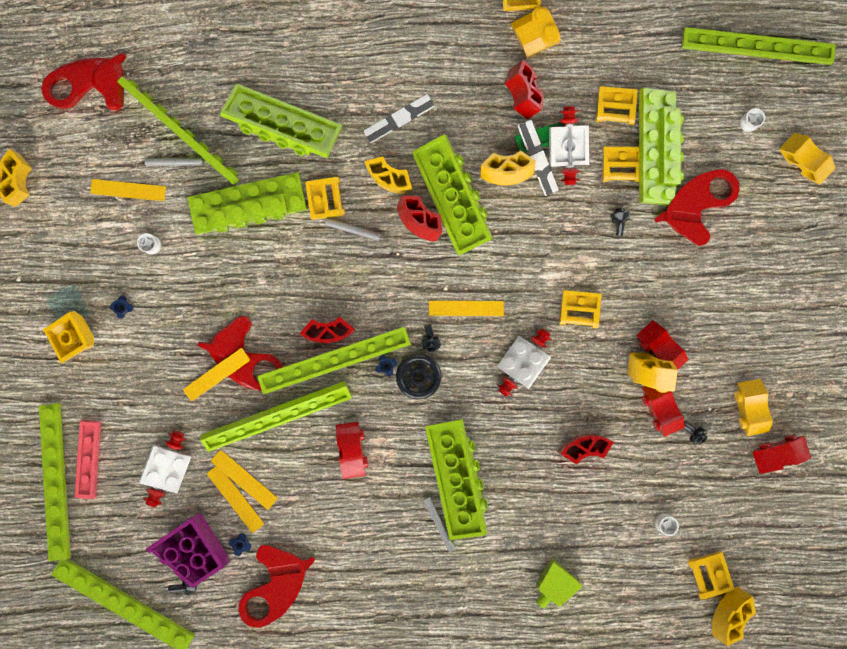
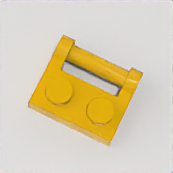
(617, 99)
(620, 158)
(318, 198)
(580, 302)
(717, 573)

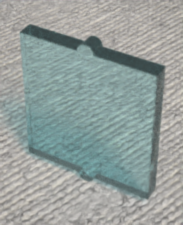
(66, 302)

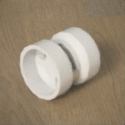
(755, 117)
(145, 243)
(670, 525)

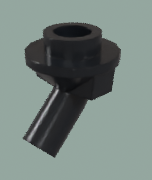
(620, 216)
(430, 343)
(698, 436)
(184, 587)

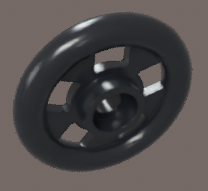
(404, 385)

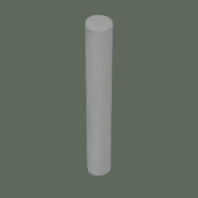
(173, 161)
(353, 229)
(439, 524)

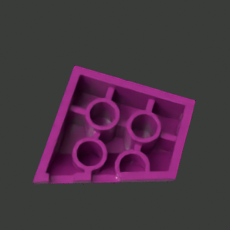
(191, 551)

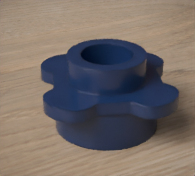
(115, 306)
(381, 368)
(246, 546)

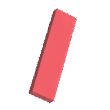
(87, 459)

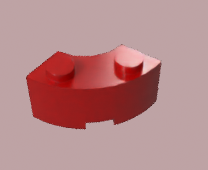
(524, 89)
(418, 218)
(327, 332)
(661, 345)
(663, 410)
(584, 446)
(351, 456)
(775, 456)

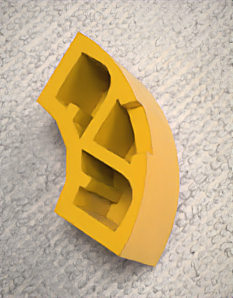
(808, 157)
(507, 169)
(387, 177)
(13, 178)
(652, 372)
(753, 407)
(732, 616)

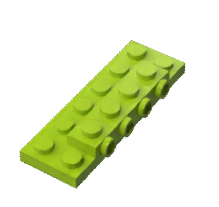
(280, 122)
(659, 146)
(453, 194)
(247, 204)
(457, 479)

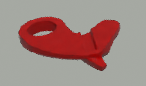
(86, 75)
(685, 208)
(229, 341)
(287, 579)

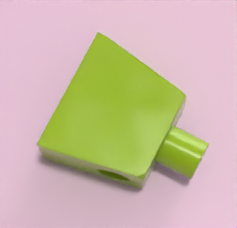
(556, 585)

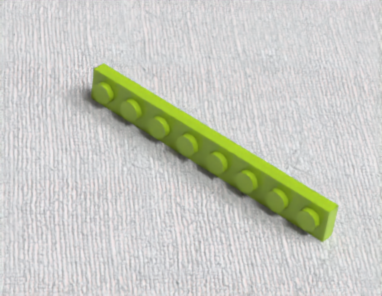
(758, 46)
(187, 136)
(333, 360)
(275, 416)
(54, 482)
(123, 604)

